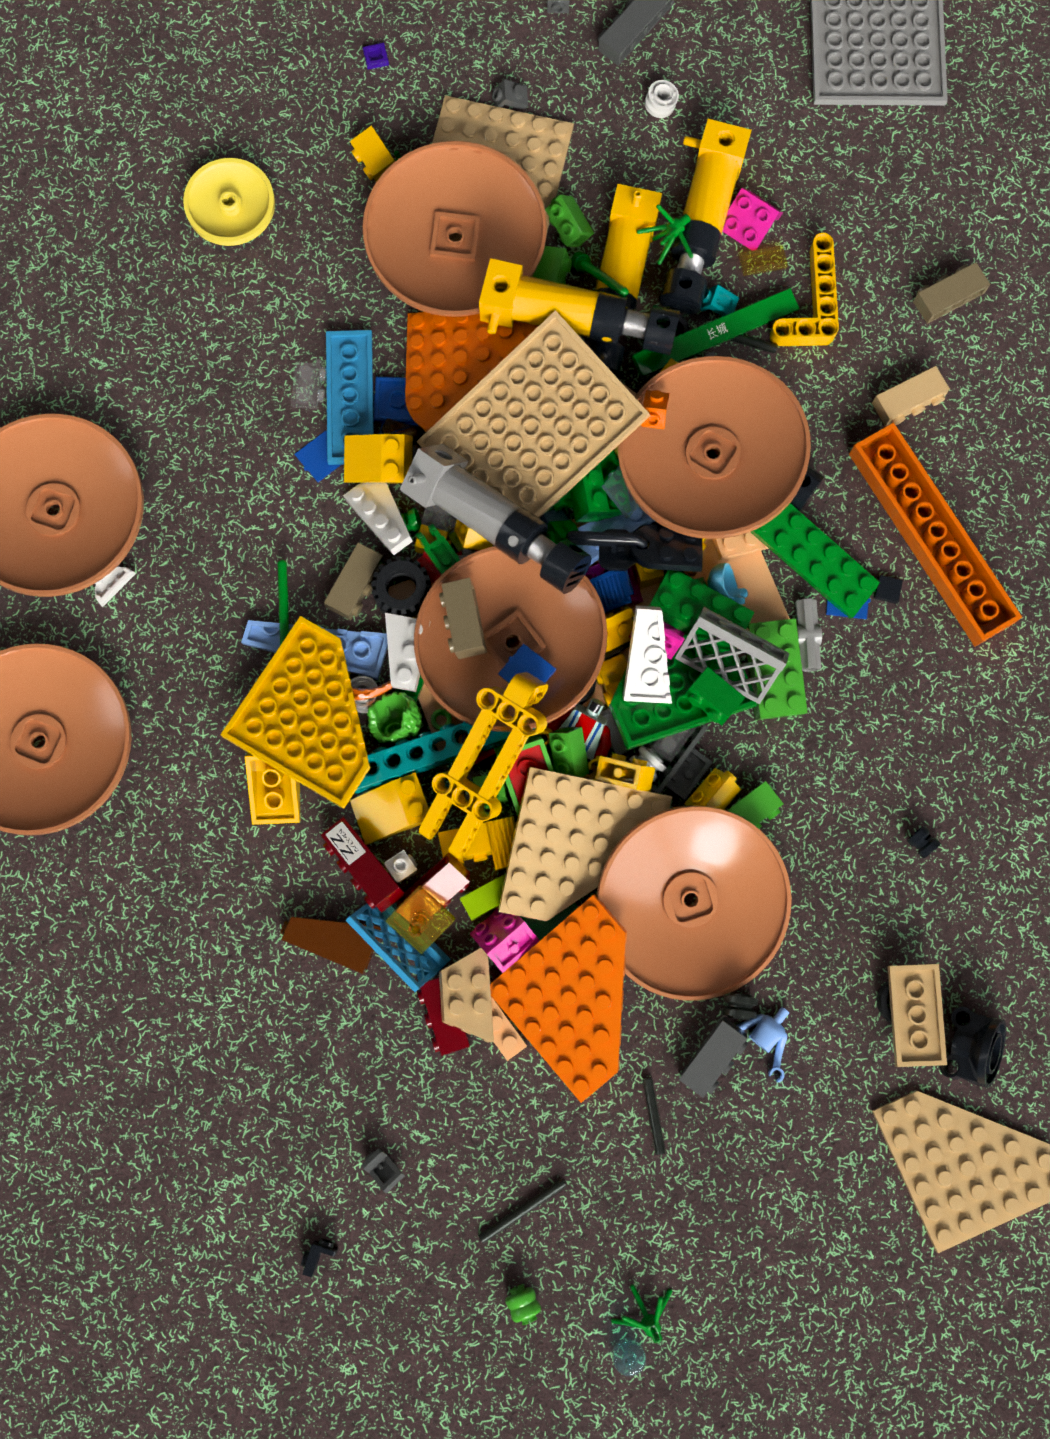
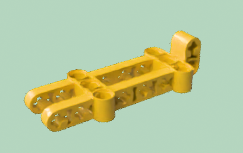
(520, 693)

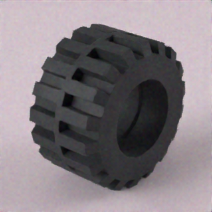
(397, 570)

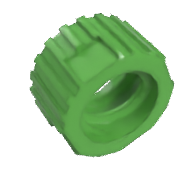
(440, 712)

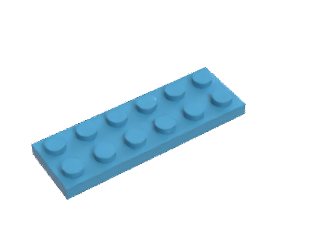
(348, 389)

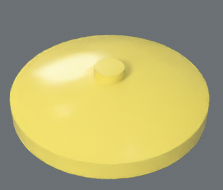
(229, 201)

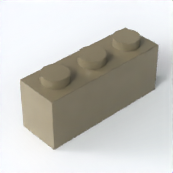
(951, 292)
(354, 582)
(463, 618)

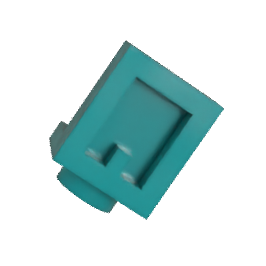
(719, 301)

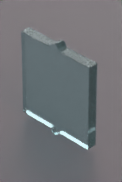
(619, 494)

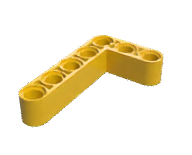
(820, 299)

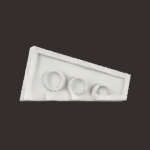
(379, 511)
(647, 660)

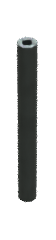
(522, 1211)

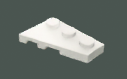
(402, 659)

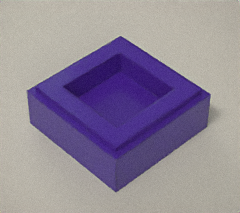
(375, 56)

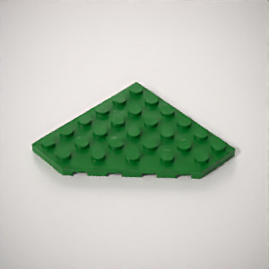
(651, 721)

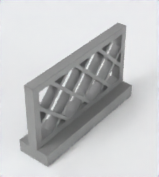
(745, 642)

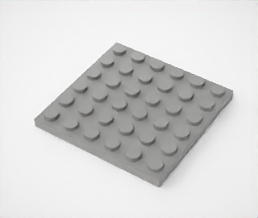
(878, 52)

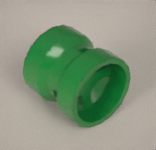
(411, 519)

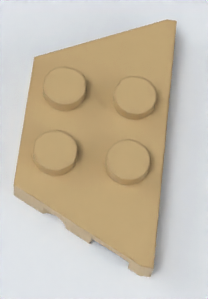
(467, 995)

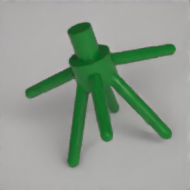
(673, 229)
(650, 1322)

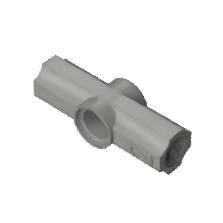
(808, 634)

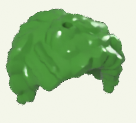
(394, 718)

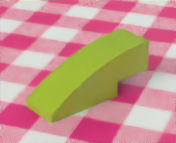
(484, 898)

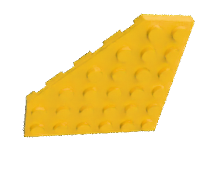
(305, 715)

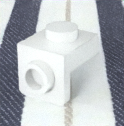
(401, 866)

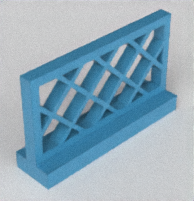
(432, 959)

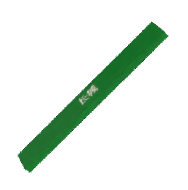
(719, 331)

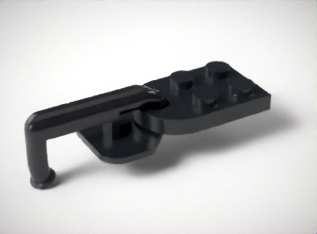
(649, 547)

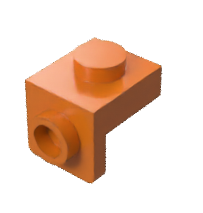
(656, 404)

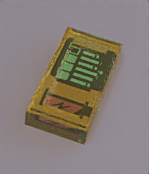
(763, 260)

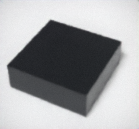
(888, 589)

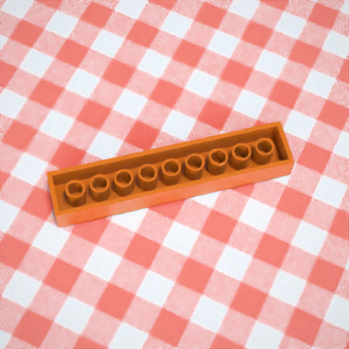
(934, 534)

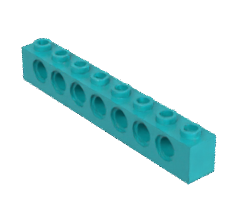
(430, 757)

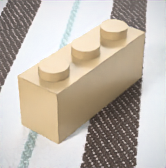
(911, 397)

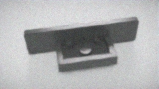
(687, 771)

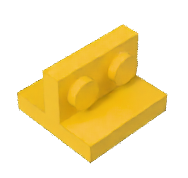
(618, 626)

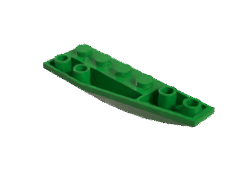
(590, 499)

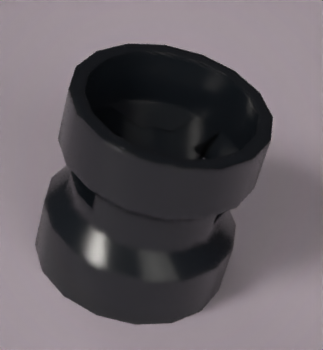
(923, 842)

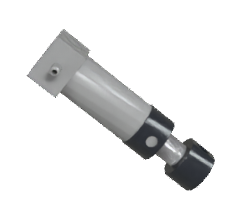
(440, 479)

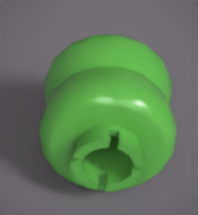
(523, 1304)

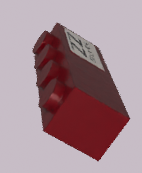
(362, 865)

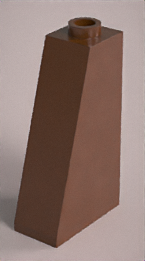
(329, 940)

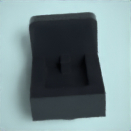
(311, 1259)

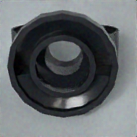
(976, 1048)

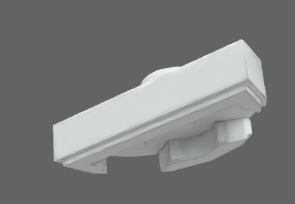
(112, 583)

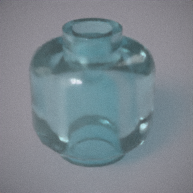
(624, 1349)

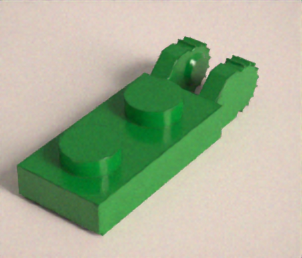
(439, 551)

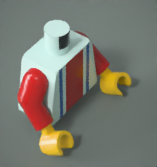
(595, 732)

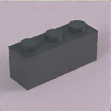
(714, 1057)

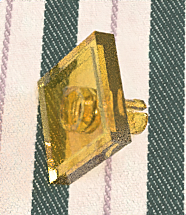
(420, 919)

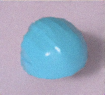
(723, 581)

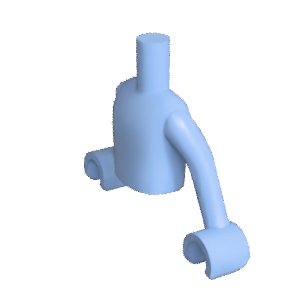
(767, 1034)

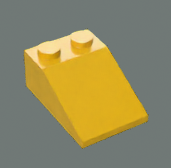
(377, 458)
(272, 794)
(390, 808)

